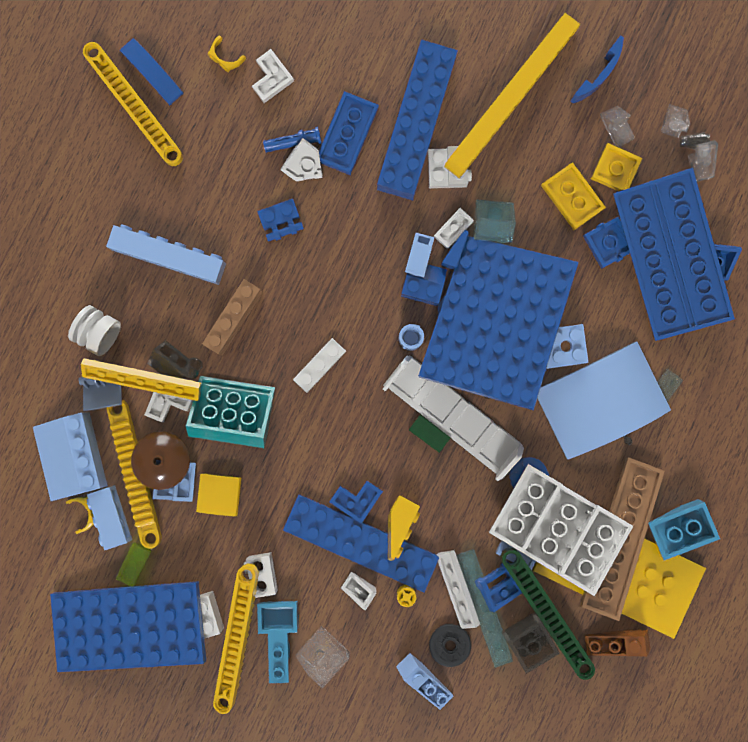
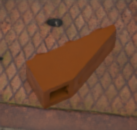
(618, 643)

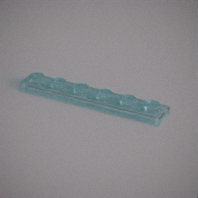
(488, 620)

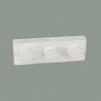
(319, 365)

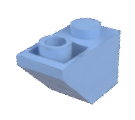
(419, 255)

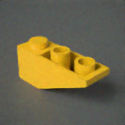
(399, 521)

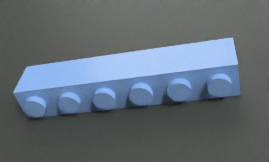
(165, 254)

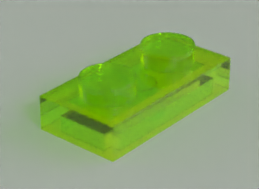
(133, 564)

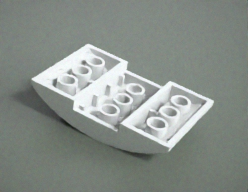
(561, 530)

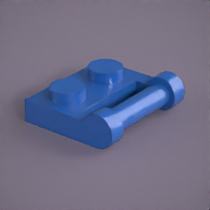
(500, 593)

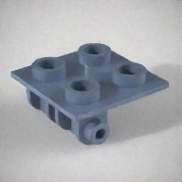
(100, 394)

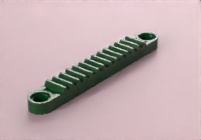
(547, 613)

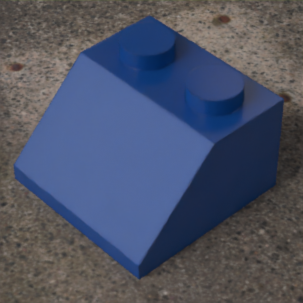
(426, 288)

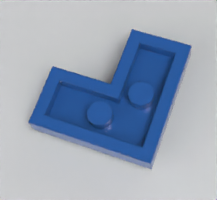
(359, 505)

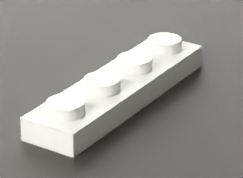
(458, 589)

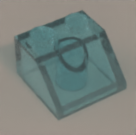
(494, 221)

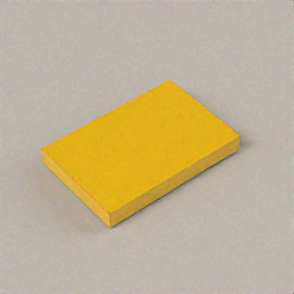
(573, 196)

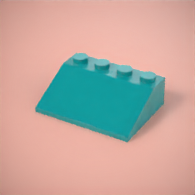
(231, 412)

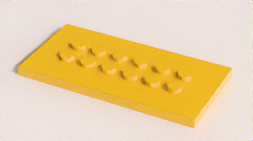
(658, 588)

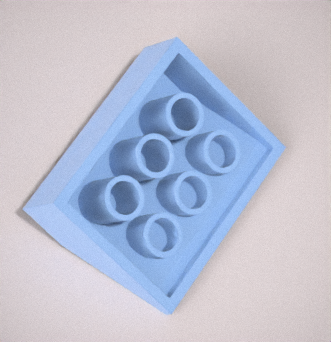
(70, 456)

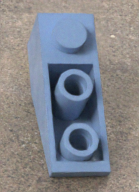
(423, 681)

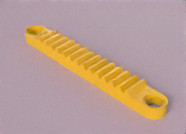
(132, 103)
(139, 494)
(236, 638)

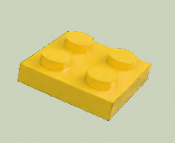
(616, 168)

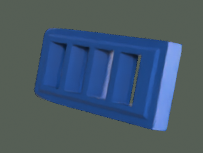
(452, 258)

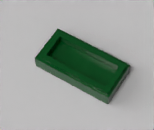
(429, 433)

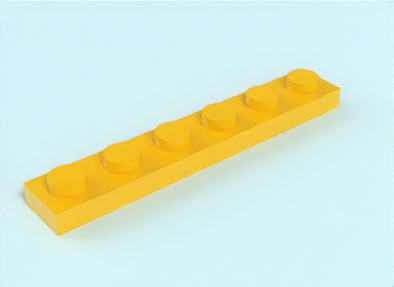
(140, 379)

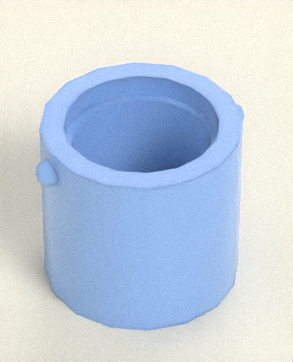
(411, 337)

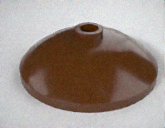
(173, 456)

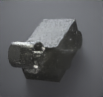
(172, 362)

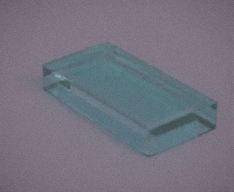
(669, 383)

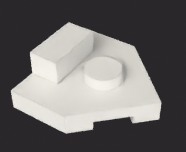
(303, 162)

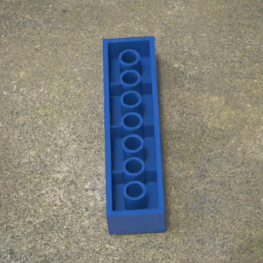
(417, 120)

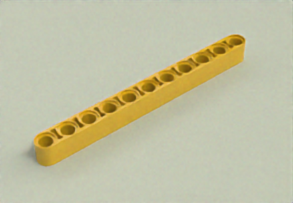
(511, 96)

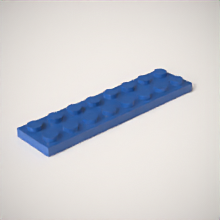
(359, 543)

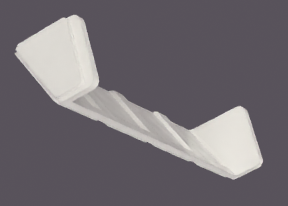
(456, 418)

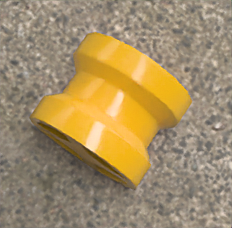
(408, 598)

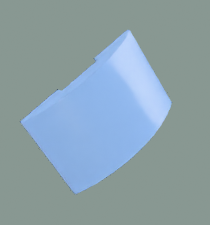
(602, 401)

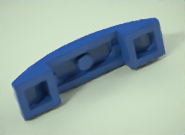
(151, 71)
(588, 88)

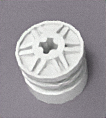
(94, 330)

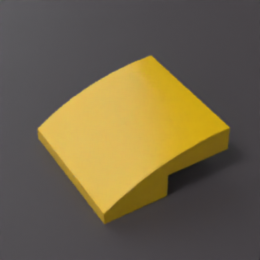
(218, 494)

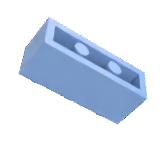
(109, 517)

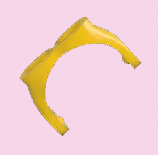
(227, 66)
(83, 501)

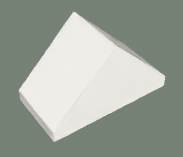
(359, 590)

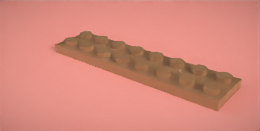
(634, 504)

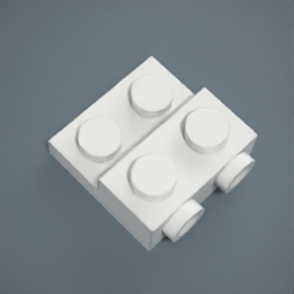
(441, 177)

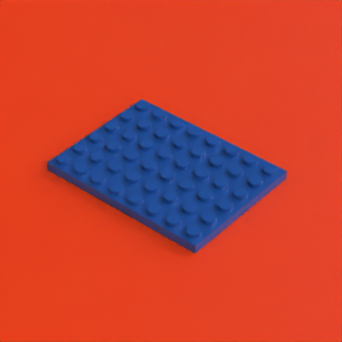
(499, 322)

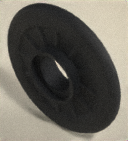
(453, 657)

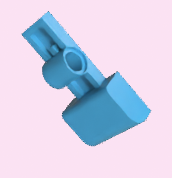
(277, 621)

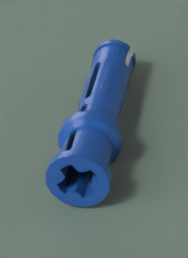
(311, 136)

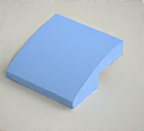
(180, 492)

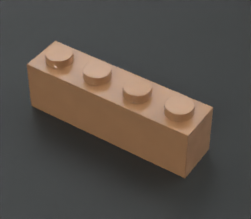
(232, 317)

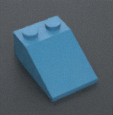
(683, 529)

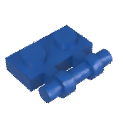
(277, 215)

